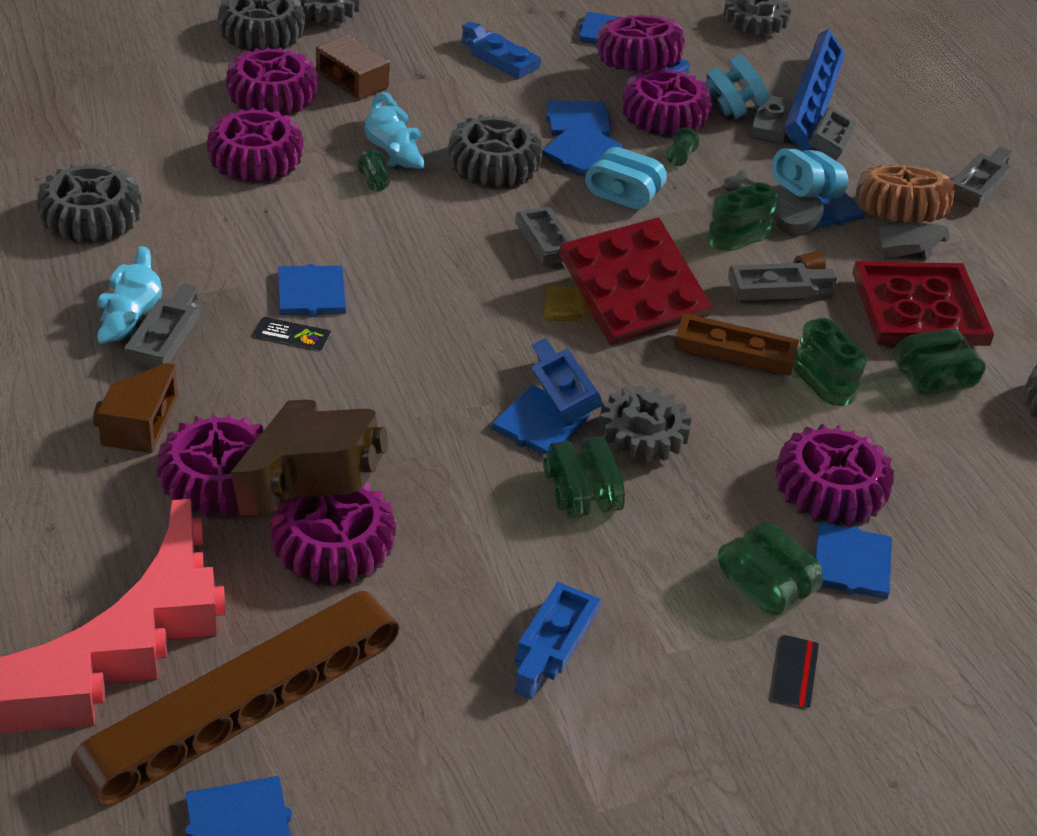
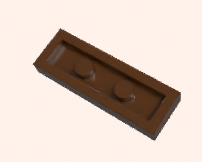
(736, 344)

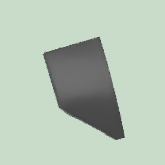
(911, 238)

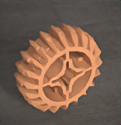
(905, 193)

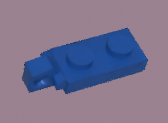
(499, 51)
(565, 382)
(553, 637)

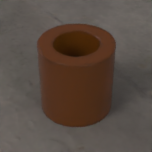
(811, 260)

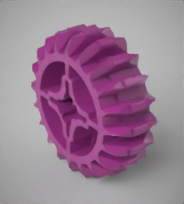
(640, 43)
(271, 80)
(666, 101)
(255, 144)
(191, 458)
(834, 474)
(334, 535)

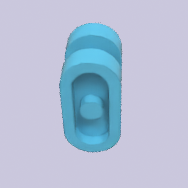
(728, 98)
(809, 173)
(626, 177)

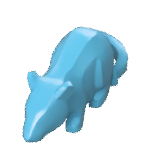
(387, 130)
(134, 295)

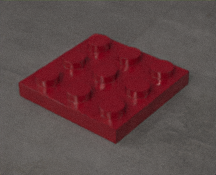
(634, 279)
(920, 299)

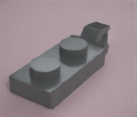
(982, 177)
(780, 282)
(164, 329)

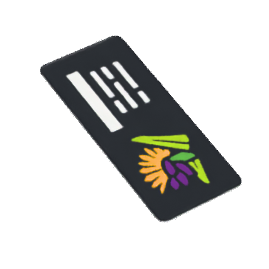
(292, 333)

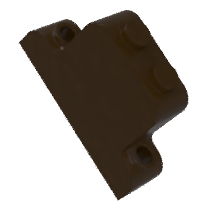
(308, 456)

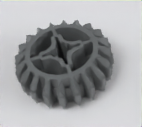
(261, 23)
(495, 151)
(89, 202)

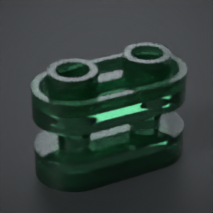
(742, 217)
(938, 361)
(830, 362)
(570, 482)
(770, 568)

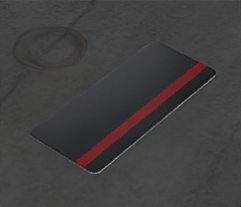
(795, 671)

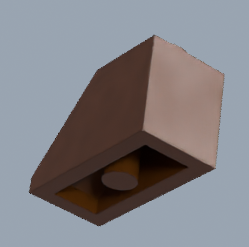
(137, 409)

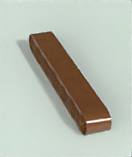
(232, 698)

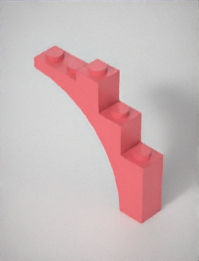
(66, 677)

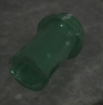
(684, 142)
(372, 165)

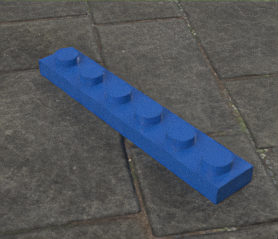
(815, 89)

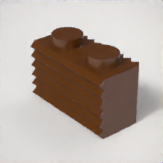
(353, 66)

